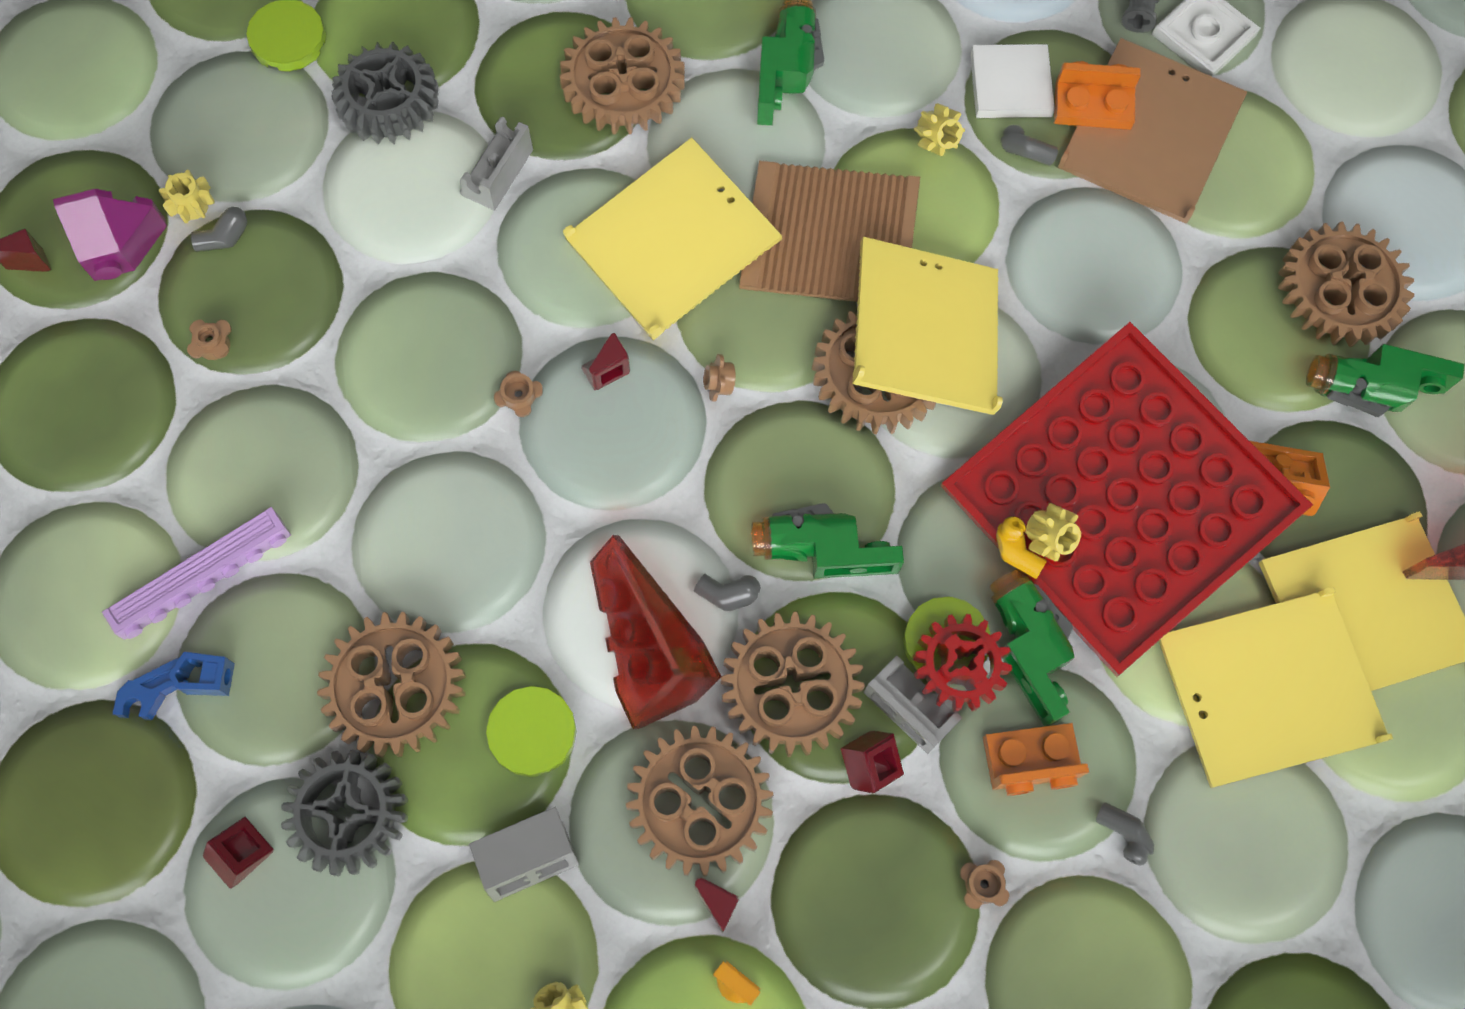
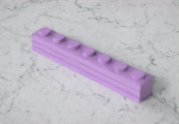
(196, 574)

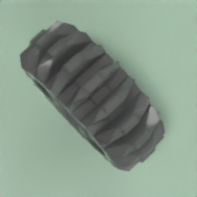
(389, 106)
(343, 832)

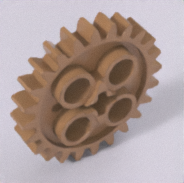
(622, 75)
(1346, 284)
(835, 374)
(352, 691)
(802, 722)
(727, 770)

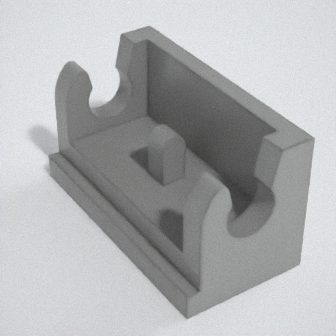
(498, 165)
(902, 700)
(523, 854)

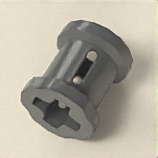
(1140, 16)

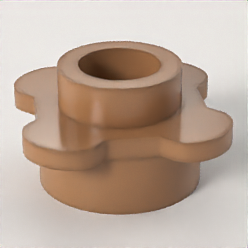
(214, 349)
(719, 378)
(516, 382)
(996, 890)

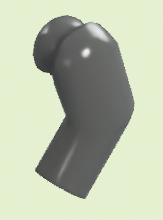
(1017, 143)
(224, 233)
(731, 595)
(1133, 831)

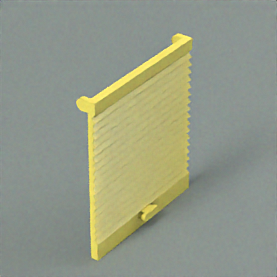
(672, 238)
(927, 327)
(1393, 621)
(1272, 688)

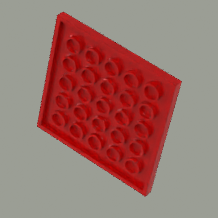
(1159, 489)

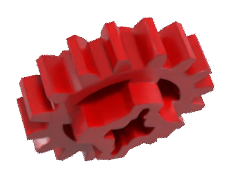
(971, 677)

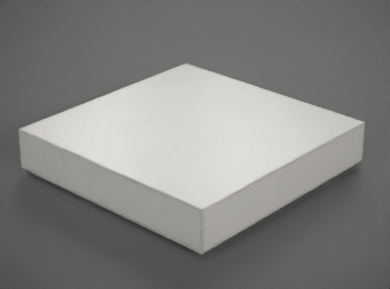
(1206, 33)
(1012, 81)

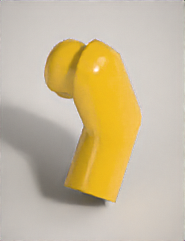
(1014, 550)

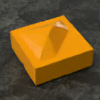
(735, 985)

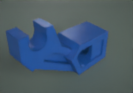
(155, 685)

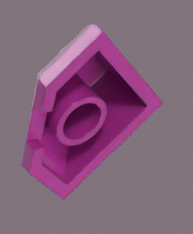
(108, 232)

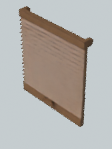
(1173, 136)
(822, 226)

